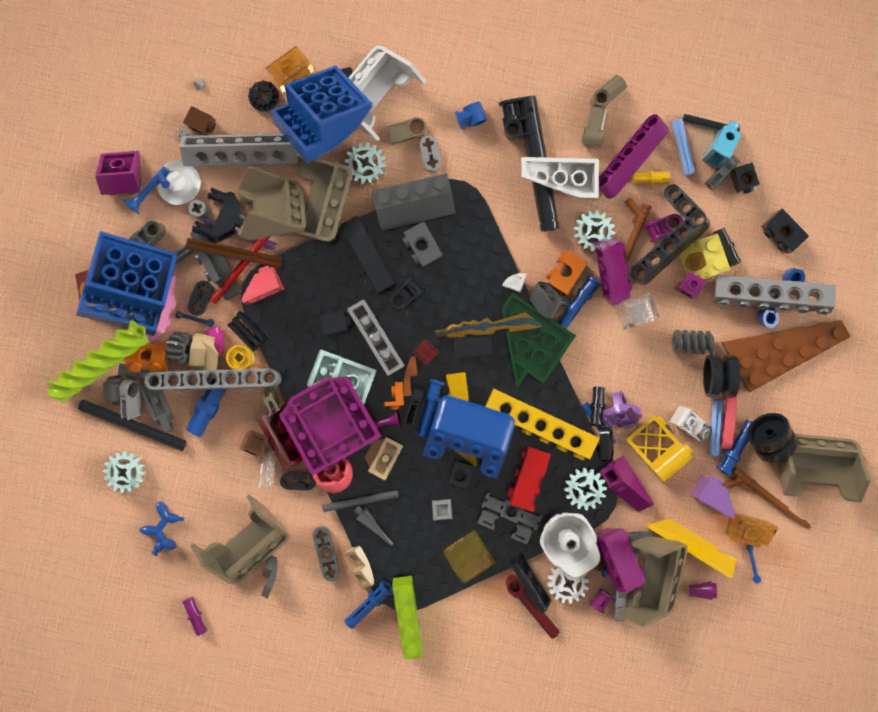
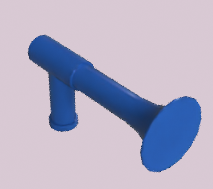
(160, 177)

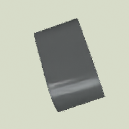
(547, 300)

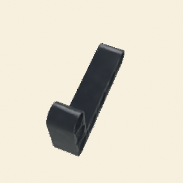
(674, 237)

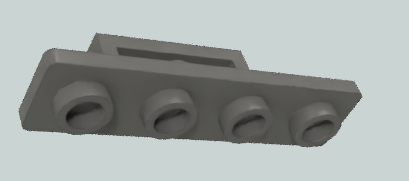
(216, 269)

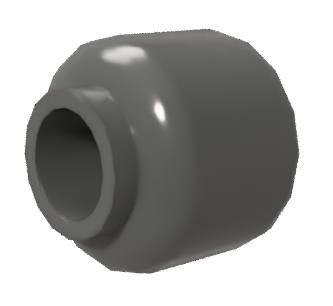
(111, 389)

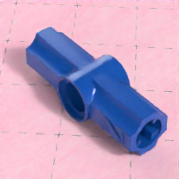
(205, 410)

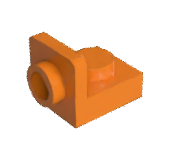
(398, 393)

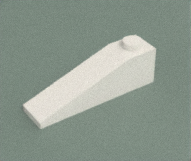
(566, 175)

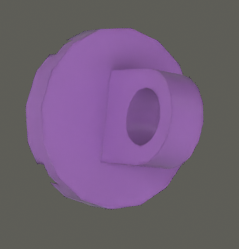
(621, 413)

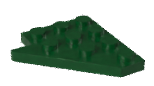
(535, 349)

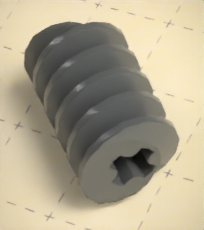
(693, 341)

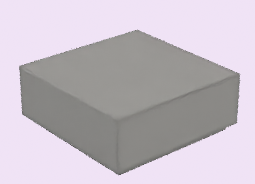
(442, 509)

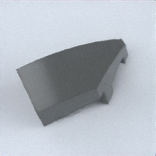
(270, 572)

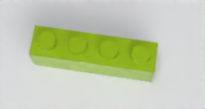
(407, 617)

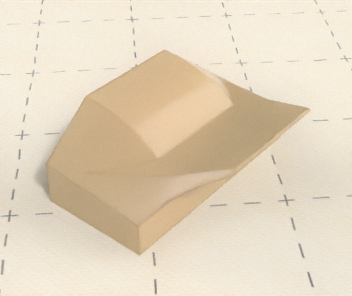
(203, 353)
(382, 456)

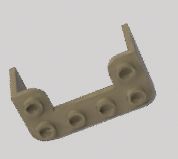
(326, 197)
(827, 463)

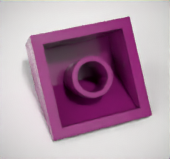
(119, 173)

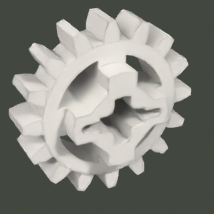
(560, 586)

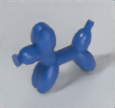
(162, 543)

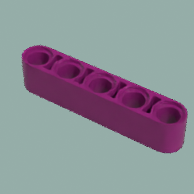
(632, 156)

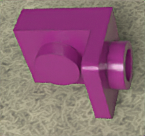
(691, 285)

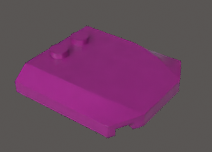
(328, 423)

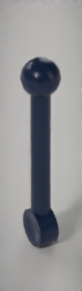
(210, 322)

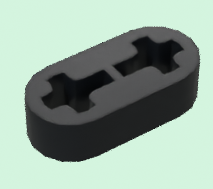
(205, 299)
(606, 444)
(297, 485)

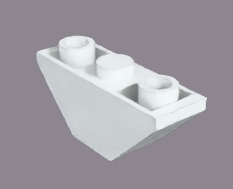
(690, 423)

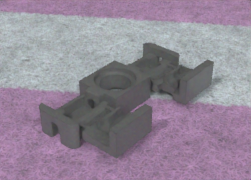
(496, 506)

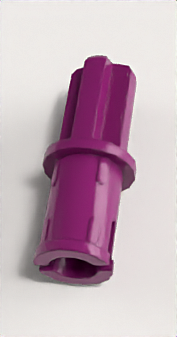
(194, 616)

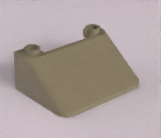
(276, 205)

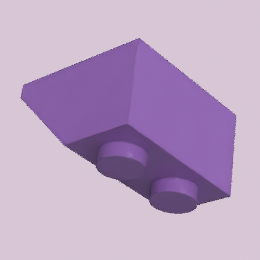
(712, 493)

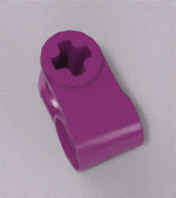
(660, 228)

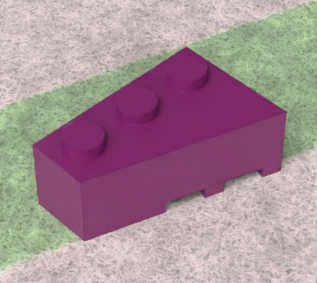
(620, 559)

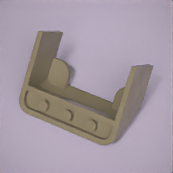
(247, 549)
(662, 576)

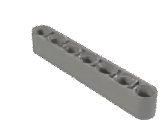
(203, 382)

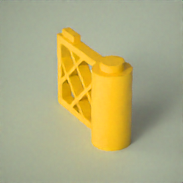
(668, 462)

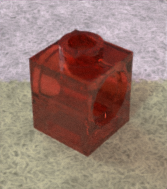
(425, 351)

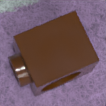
(199, 121)
(254, 443)

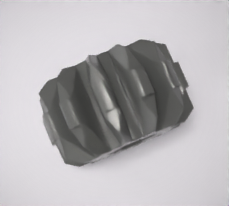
(179, 347)

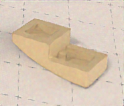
(362, 570)

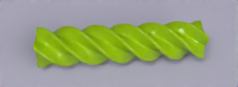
(98, 362)

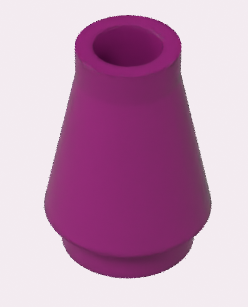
(703, 590)

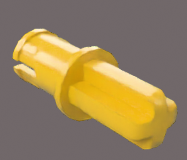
(651, 177)

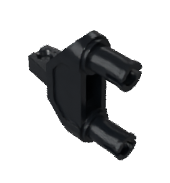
(228, 220)

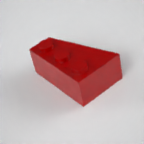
(528, 478)

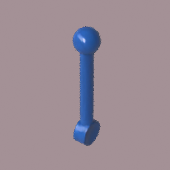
(757, 579)

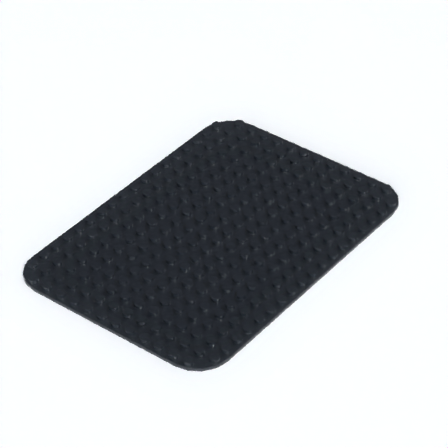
(459, 288)

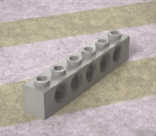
(205, 150)
(823, 293)

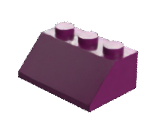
(613, 270)

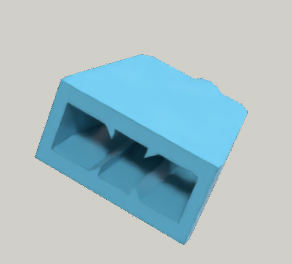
(723, 145)

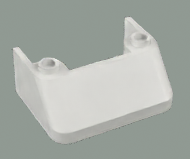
(377, 75)

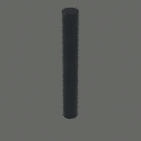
(703, 122)

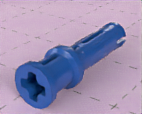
(583, 295)
(432, 399)
(733, 456)
(374, 599)

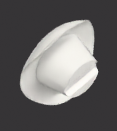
(183, 183)

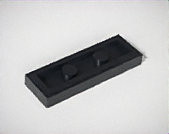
(531, 583)

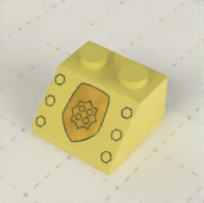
(705, 257)

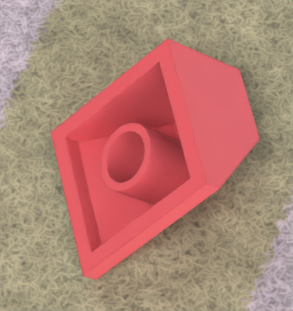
(262, 285)

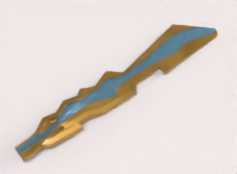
(514, 323)

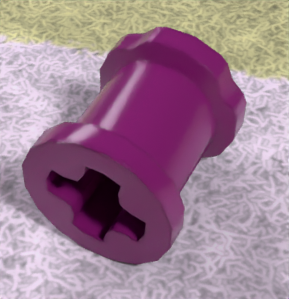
(601, 600)

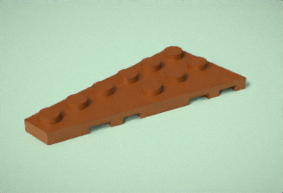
(778, 352)

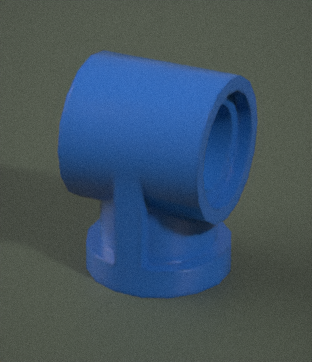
(471, 115)

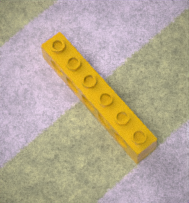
(587, 441)

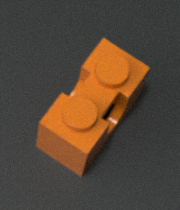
(574, 264)
(154, 361)

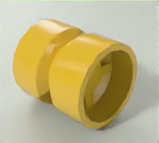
(240, 357)

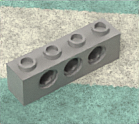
(376, 337)

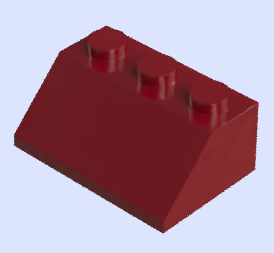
(279, 437)

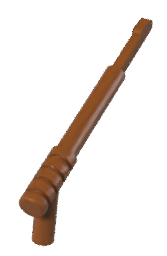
(638, 221)
(747, 482)

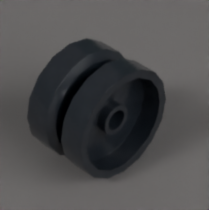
(721, 376)
(772, 437)

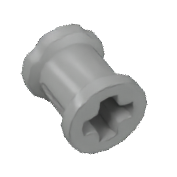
(193, 208)

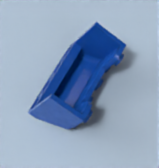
(472, 431)

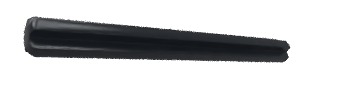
(132, 425)

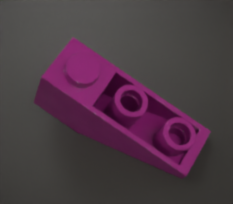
(625, 483)

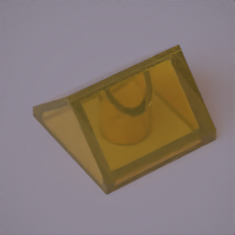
(289, 67)
(469, 557)

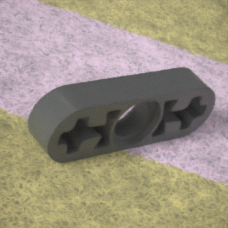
(324, 568)

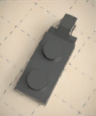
(158, 406)

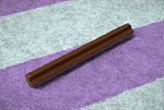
(234, 253)

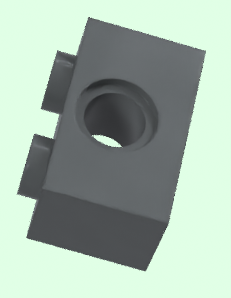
(421, 233)

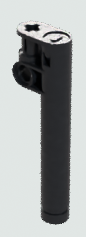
(526, 117)

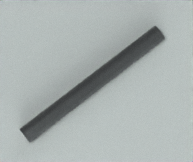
(360, 500)

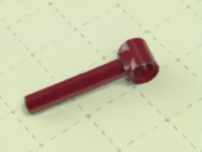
(526, 600)

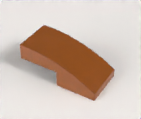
(411, 370)

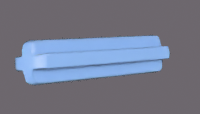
(683, 147)
(716, 427)

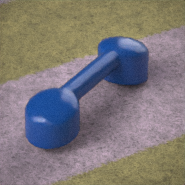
(770, 317)

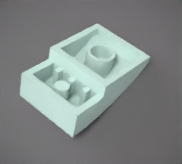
(334, 366)

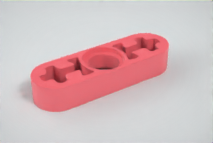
(728, 422)

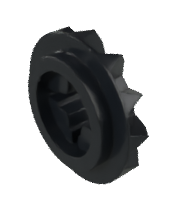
(272, 96)

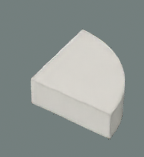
(515, 282)

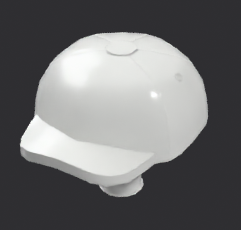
(570, 543)

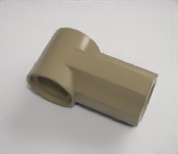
(609, 91)
(594, 133)

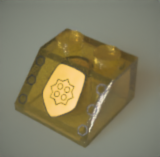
(751, 529)

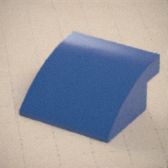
(320, 112)
(126, 283)

